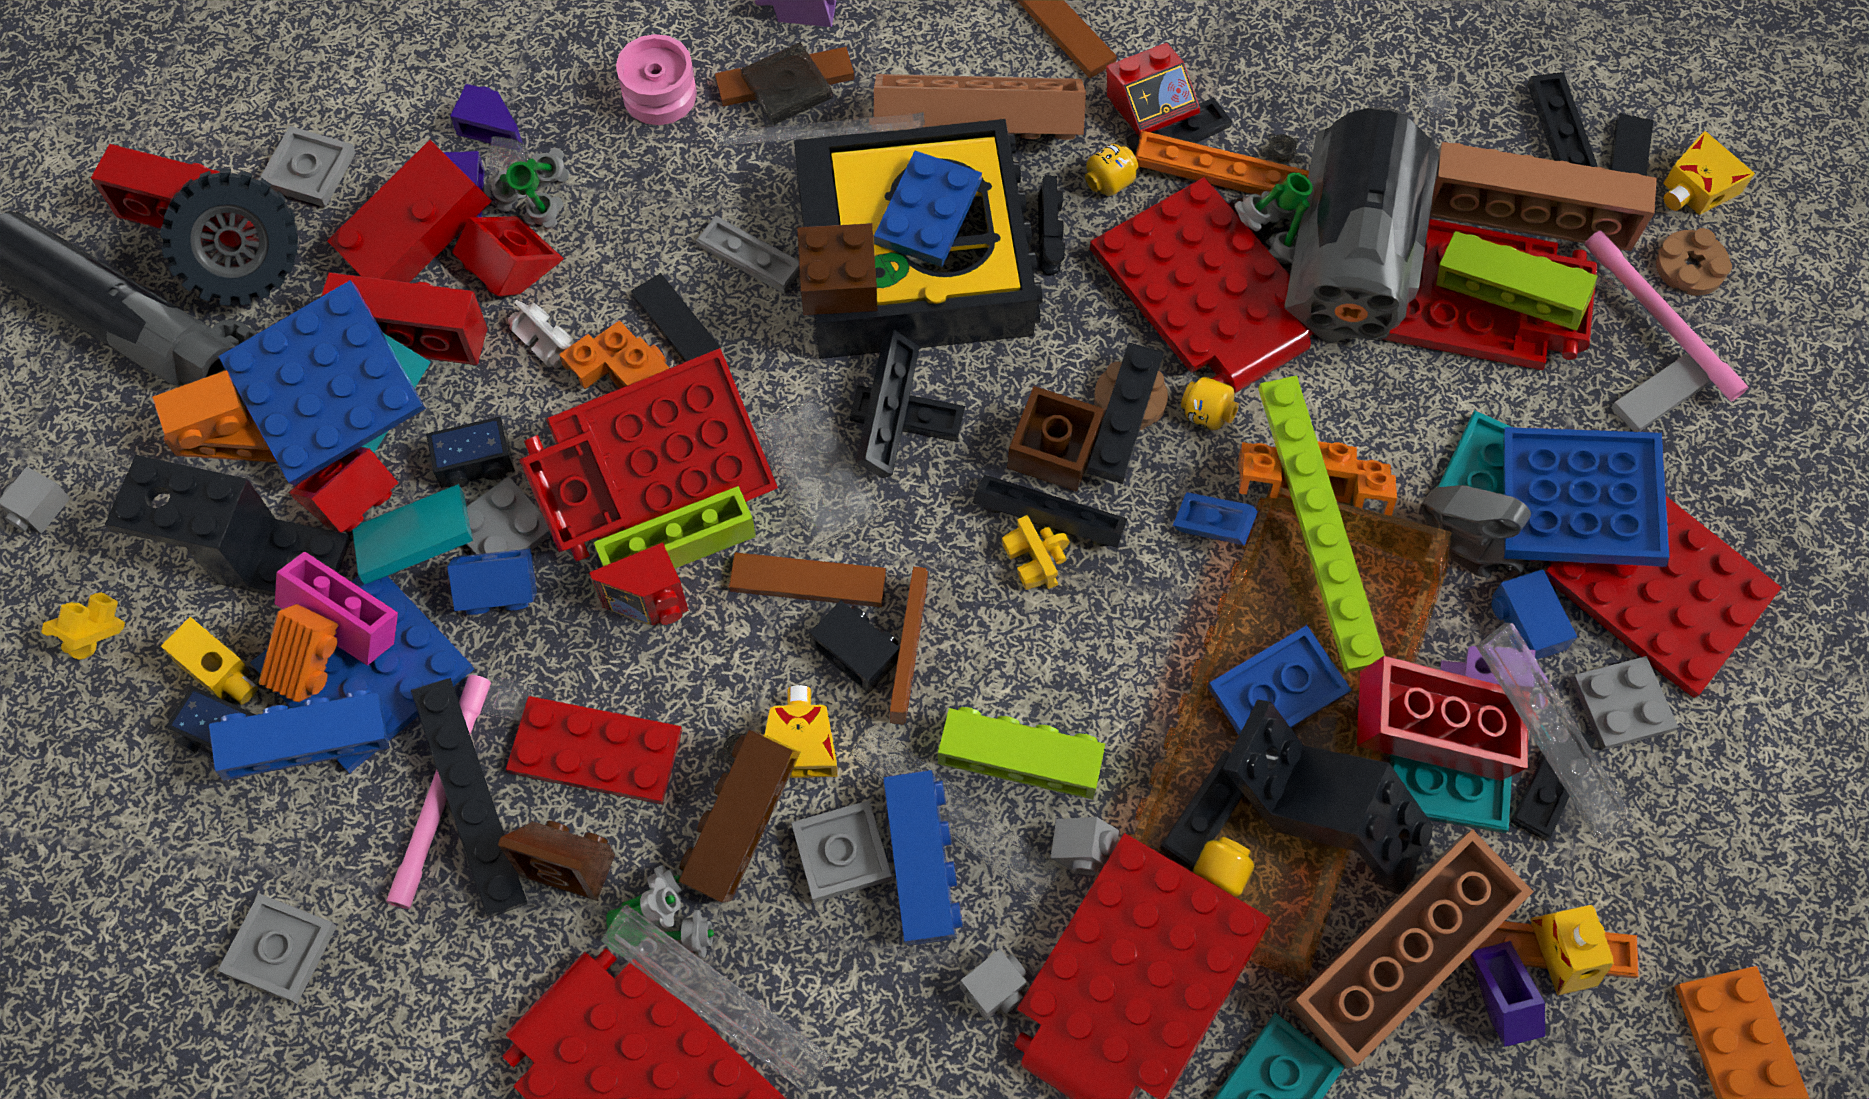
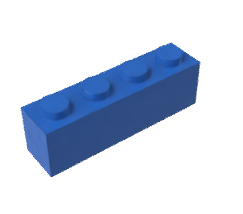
(298, 735)
(920, 858)

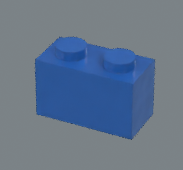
(492, 581)
(1535, 612)

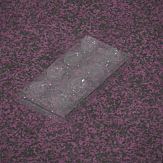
(817, 471)

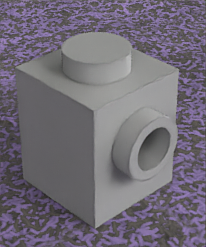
(32, 501)
(1083, 844)
(995, 984)

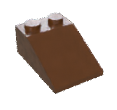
(559, 857)

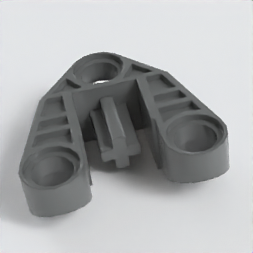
(1478, 526)

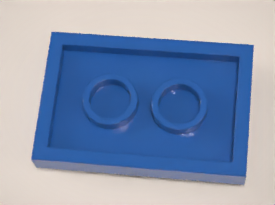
(928, 208)
(1289, 674)

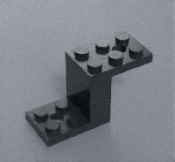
(218, 523)
(1329, 797)

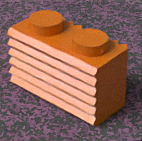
(298, 653)

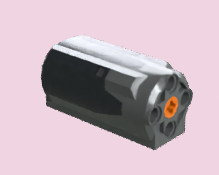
(1364, 226)

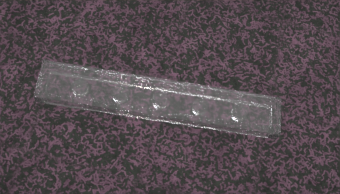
(821, 129)
(1556, 733)
(967, 820)
(715, 998)

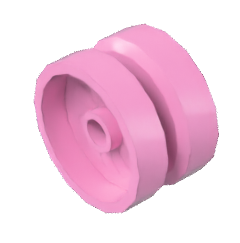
(656, 79)

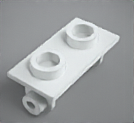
(532, 323)

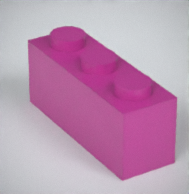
(364, 622)

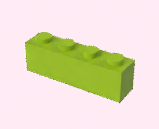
(1516, 280)
(686, 532)
(1021, 752)

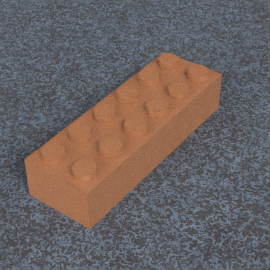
(1026, 103)
(1541, 195)
(1409, 949)

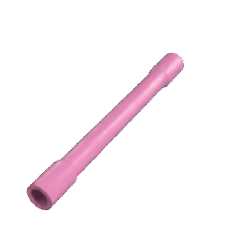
(1718, 372)
(410, 871)

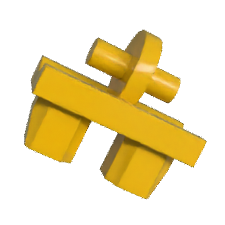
(1025, 540)
(85, 626)

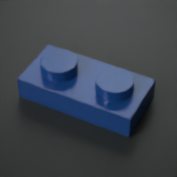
(1215, 518)

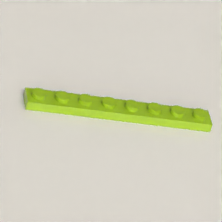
(1321, 524)

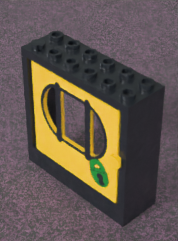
(928, 307)

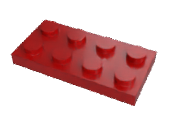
(594, 750)

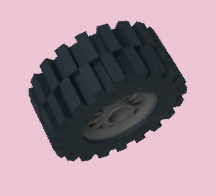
(235, 195)

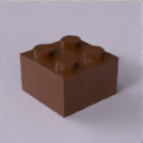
(837, 269)
(1055, 438)

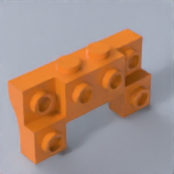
(615, 353)
(1346, 473)

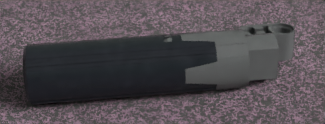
(112, 304)

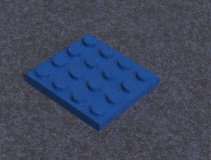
(321, 383)
(1587, 495)
(414, 660)

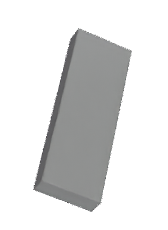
(749, 254)
(1661, 393)

